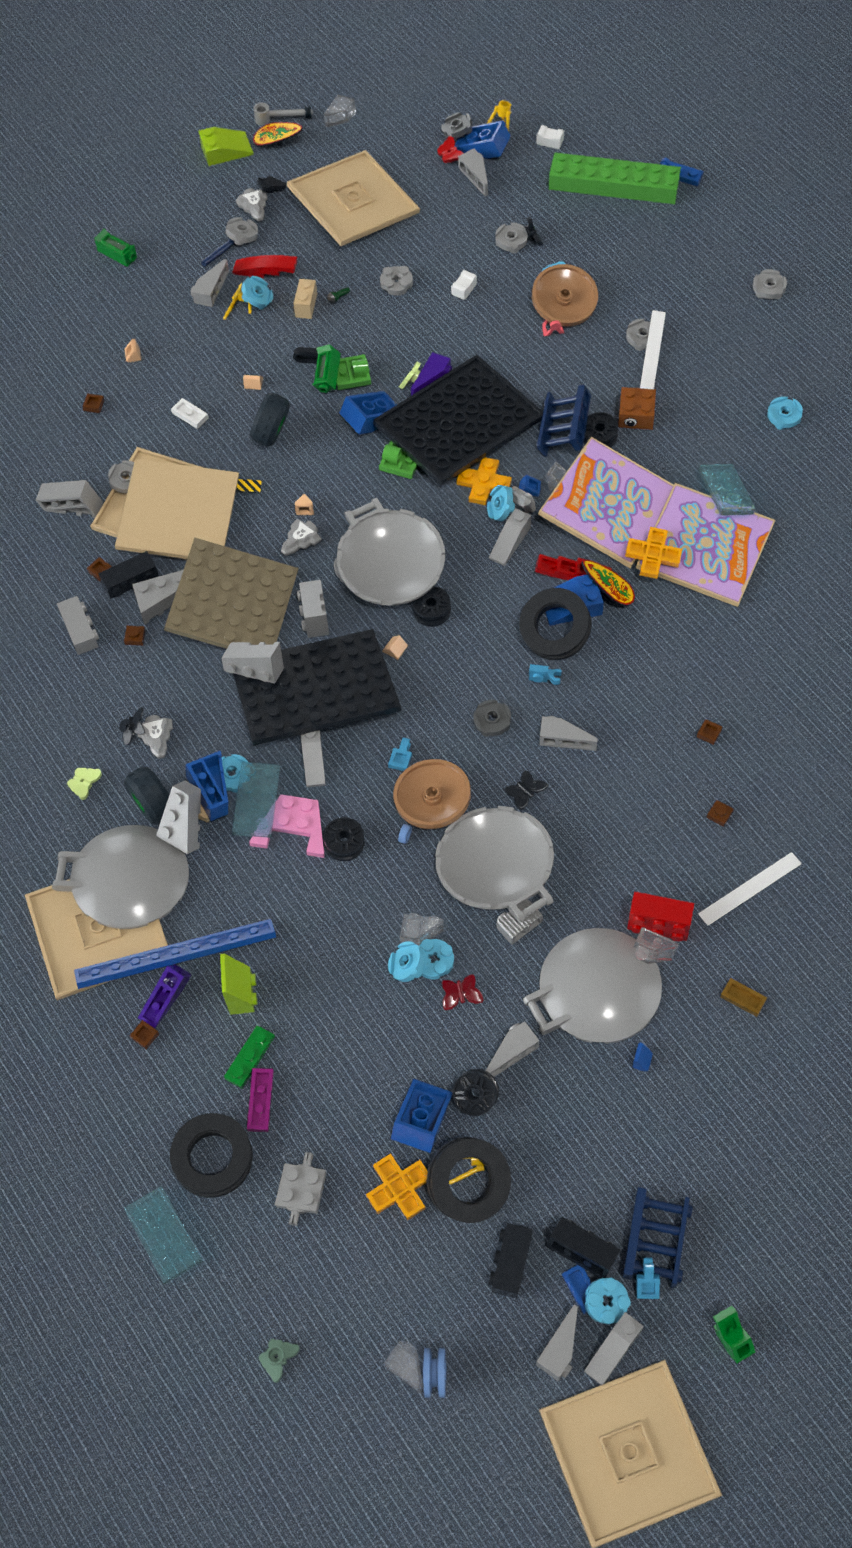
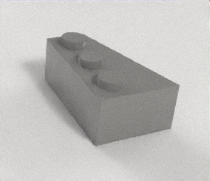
(70, 497)
(156, 594)
(313, 609)
(254, 661)
(180, 818)

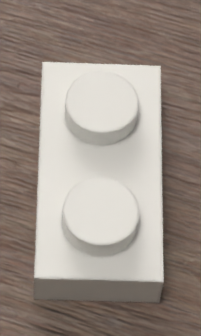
(189, 413)

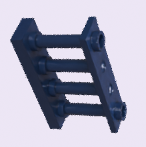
(576, 426)
(640, 1223)

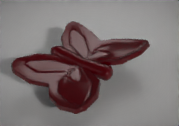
(461, 990)

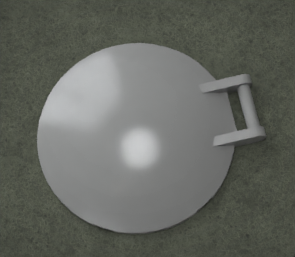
(389, 555)
(496, 860)
(125, 877)
(596, 987)

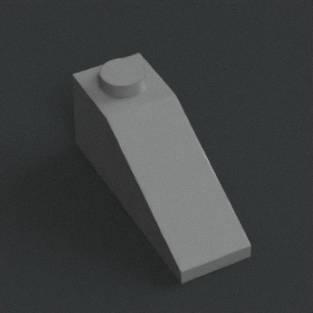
(473, 168)
(210, 284)
(511, 536)
(560, 733)
(313, 759)
(515, 1046)
(614, 1348)
(558, 1353)

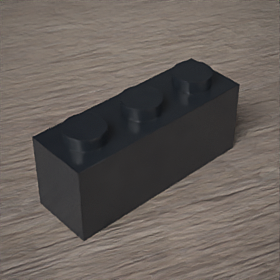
(122, 576)
(583, 1248)
(510, 1260)

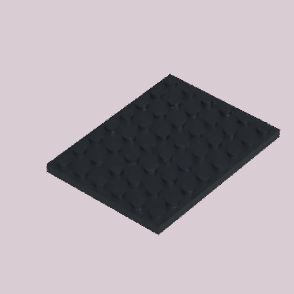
(458, 419)
(319, 689)

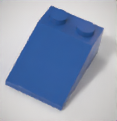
(486, 139)
(363, 408)
(587, 591)
(421, 1115)

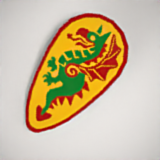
(276, 133)
(609, 583)

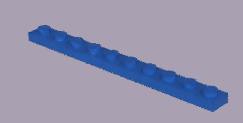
(174, 953)

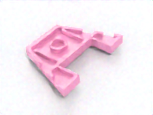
(296, 817)

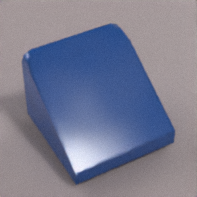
(530, 485)
(642, 1058)

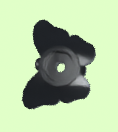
(270, 183)
(531, 231)

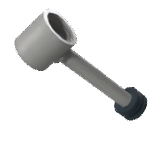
(263, 114)

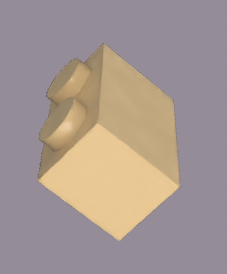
(305, 298)

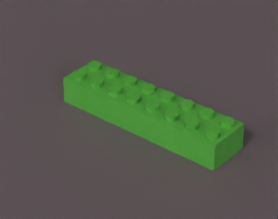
(614, 178)

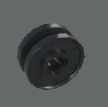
(602, 428)
(440, 609)
(347, 849)
(463, 1096)

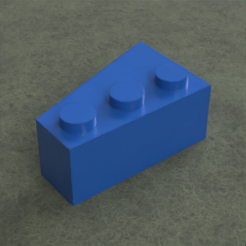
(208, 776)

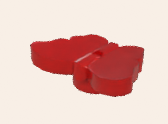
(449, 151)

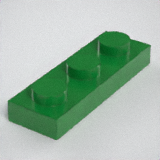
(249, 1056)

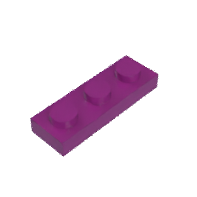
(260, 1100)

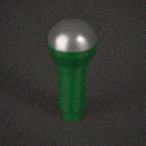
(334, 296)

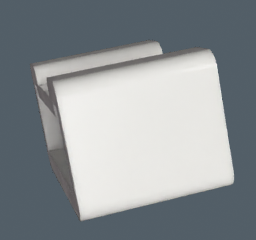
(550, 137)
(464, 285)

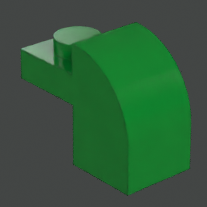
(732, 1335)

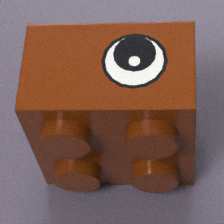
(637, 408)

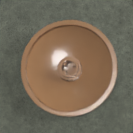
(564, 294)
(432, 794)

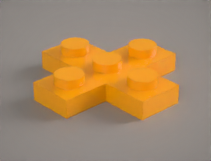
(483, 480)
(653, 552)
(398, 1187)

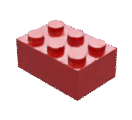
(661, 915)

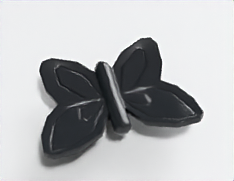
(132, 726)
(525, 788)

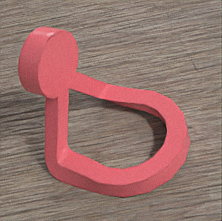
(554, 325)

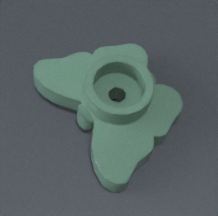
(274, 1365)

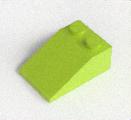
(224, 145)
(237, 985)

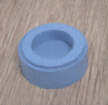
(405, 833)

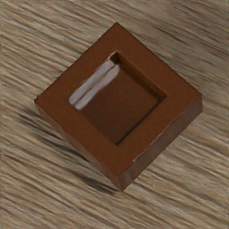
(93, 403)
(98, 566)
(134, 635)
(709, 732)
(720, 813)
(144, 1034)

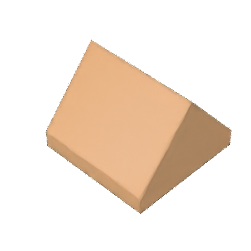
(132, 351)
(252, 382)
(304, 506)
(395, 647)

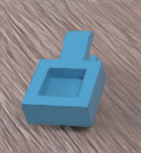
(542, 674)
(401, 757)
(648, 1283)

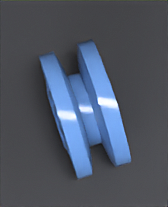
(434, 1372)

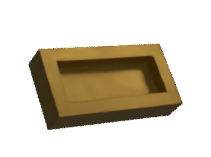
(743, 997)

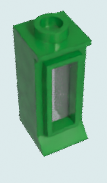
(115, 248)
(326, 368)

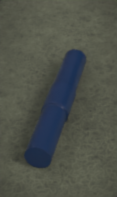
(219, 251)

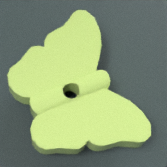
(413, 374)
(88, 777)

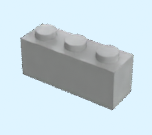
(78, 625)

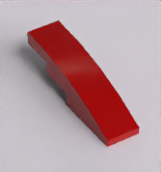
(265, 264)
(561, 567)

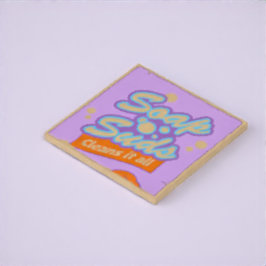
(607, 500)
(716, 550)

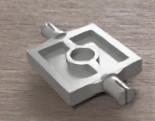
(300, 1188)

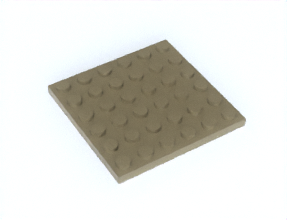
(230, 596)

